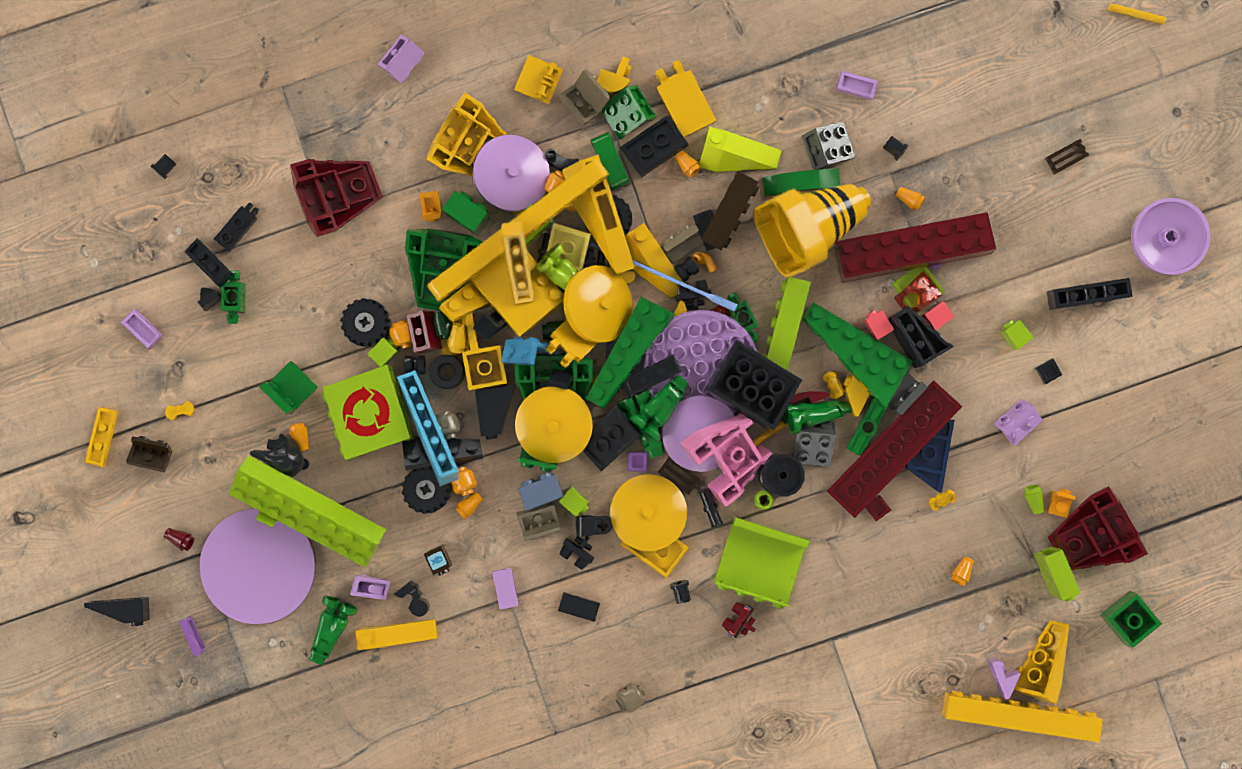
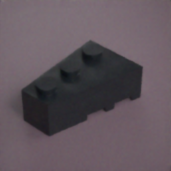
(917, 338)

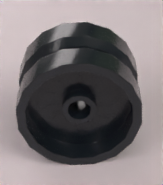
(789, 483)

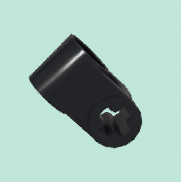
(589, 525)

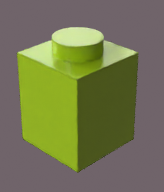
(1016, 334)
(383, 352)
(574, 502)

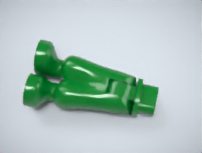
(660, 407)
(813, 414)
(654, 448)
(330, 628)

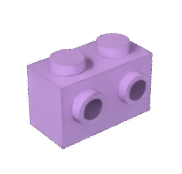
(401, 58)

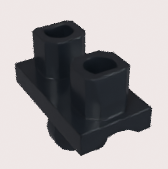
(684, 294)
(570, 547)

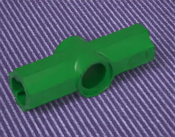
(860, 438)

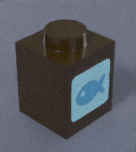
(438, 560)

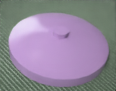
(510, 173)
(1170, 236)
(689, 416)

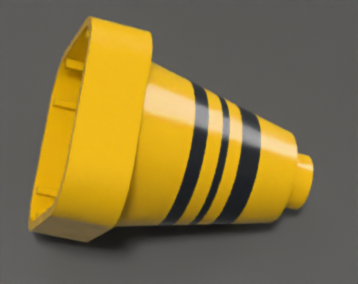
(805, 225)

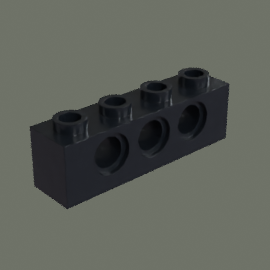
(1089, 293)

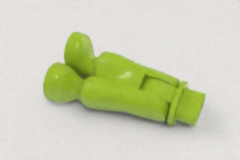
(557, 269)

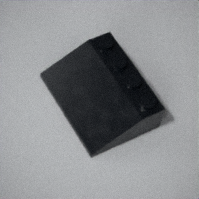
(753, 385)

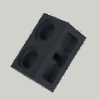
(489, 324)

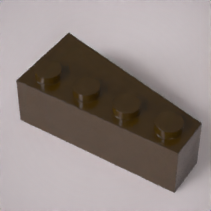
(729, 210)

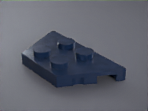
(932, 459)

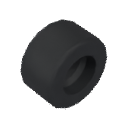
(437, 364)

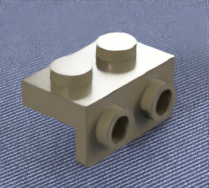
(683, 244)
(539, 521)

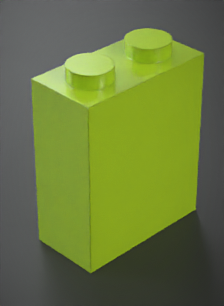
(1057, 573)

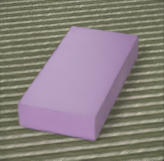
(856, 85)
(142, 329)
(505, 588)

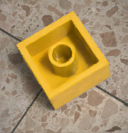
(485, 368)

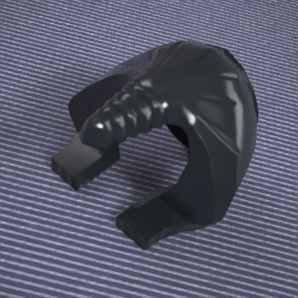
(283, 456)

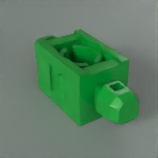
(733, 297)
(232, 317)

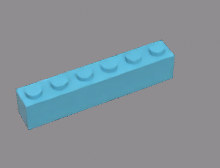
(428, 428)

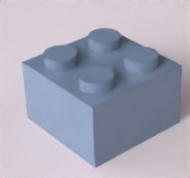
(540, 491)

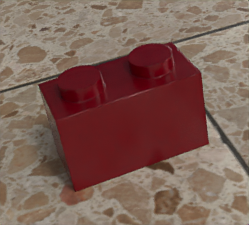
(423, 332)

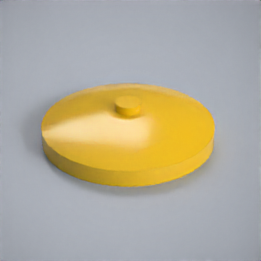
(597, 304)
(553, 424)
(648, 512)

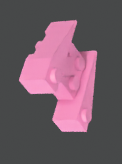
(733, 453)

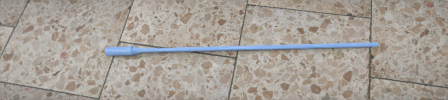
(713, 297)

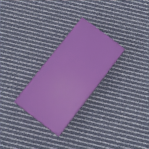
(192, 636)

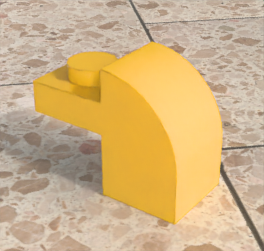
(613, 82)

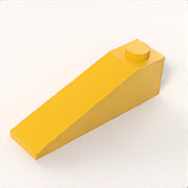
(518, 262)
(395, 634)

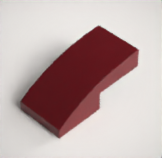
(812, 396)

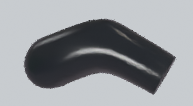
(557, 161)

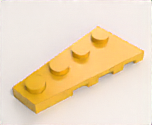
(464, 302)

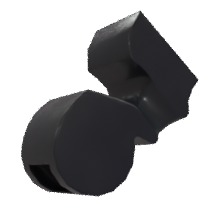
(418, 605)

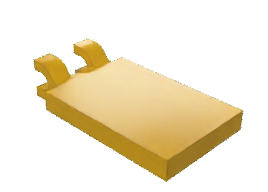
(684, 100)
(571, 342)

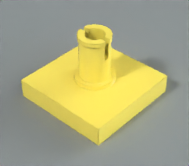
(574, 244)

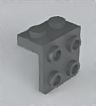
(815, 444)

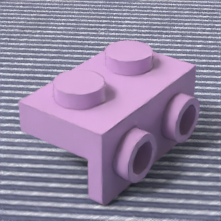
(1018, 421)

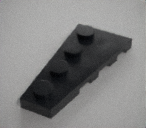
(461, 451)

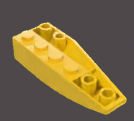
(602, 220)

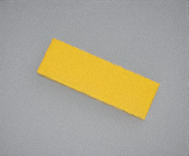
(101, 436)

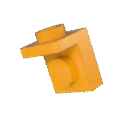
(1060, 502)

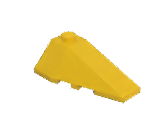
(647, 251)
(1044, 667)

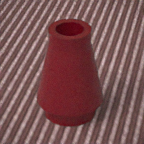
(180, 539)

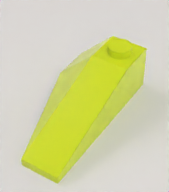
(736, 153)

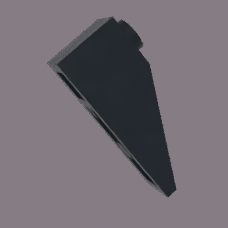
(123, 610)

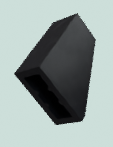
(493, 409)

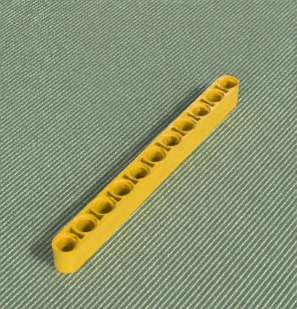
(531, 220)

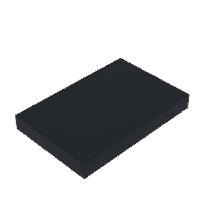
(654, 146)
(611, 438)

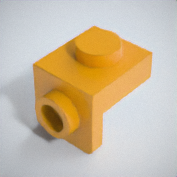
(431, 206)

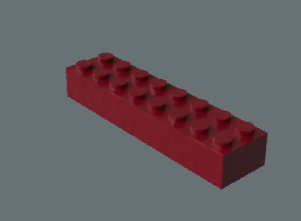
(914, 247)

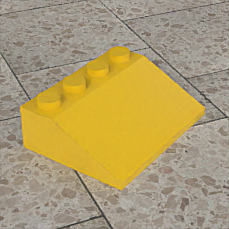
(496, 287)

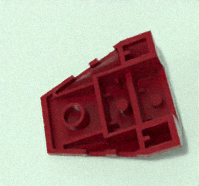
(333, 192)
(1098, 533)

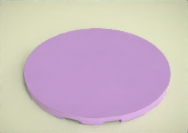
(699, 345)
(256, 569)

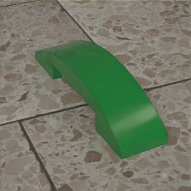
(801, 181)

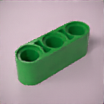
(610, 160)

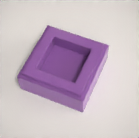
(637, 461)

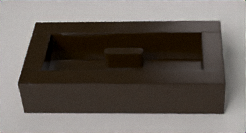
(1081, 148)
(692, 485)

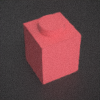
(937, 316)
(878, 324)

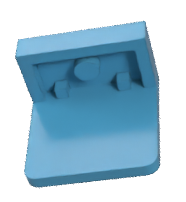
(523, 351)

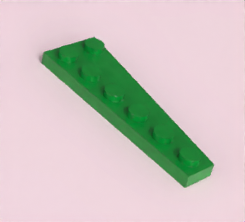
(637, 337)

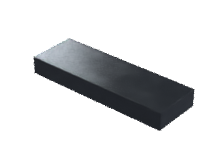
(209, 262)
(652, 375)

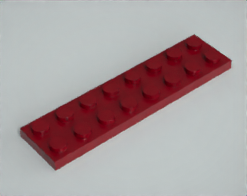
(894, 449)

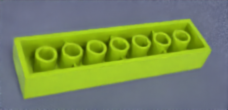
(306, 511)

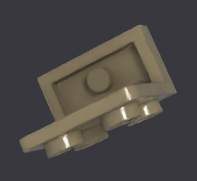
(585, 98)

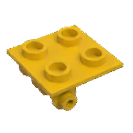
(538, 79)

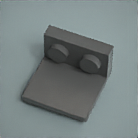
(828, 145)
(906, 394)

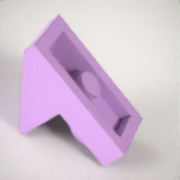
(370, 587)
(1004, 682)

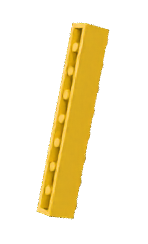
(1022, 717)

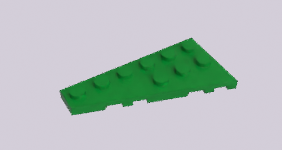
(865, 357)

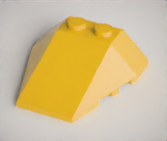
(463, 136)

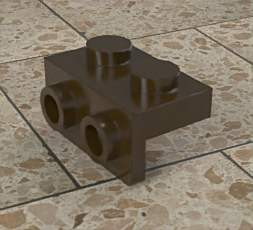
(149, 454)

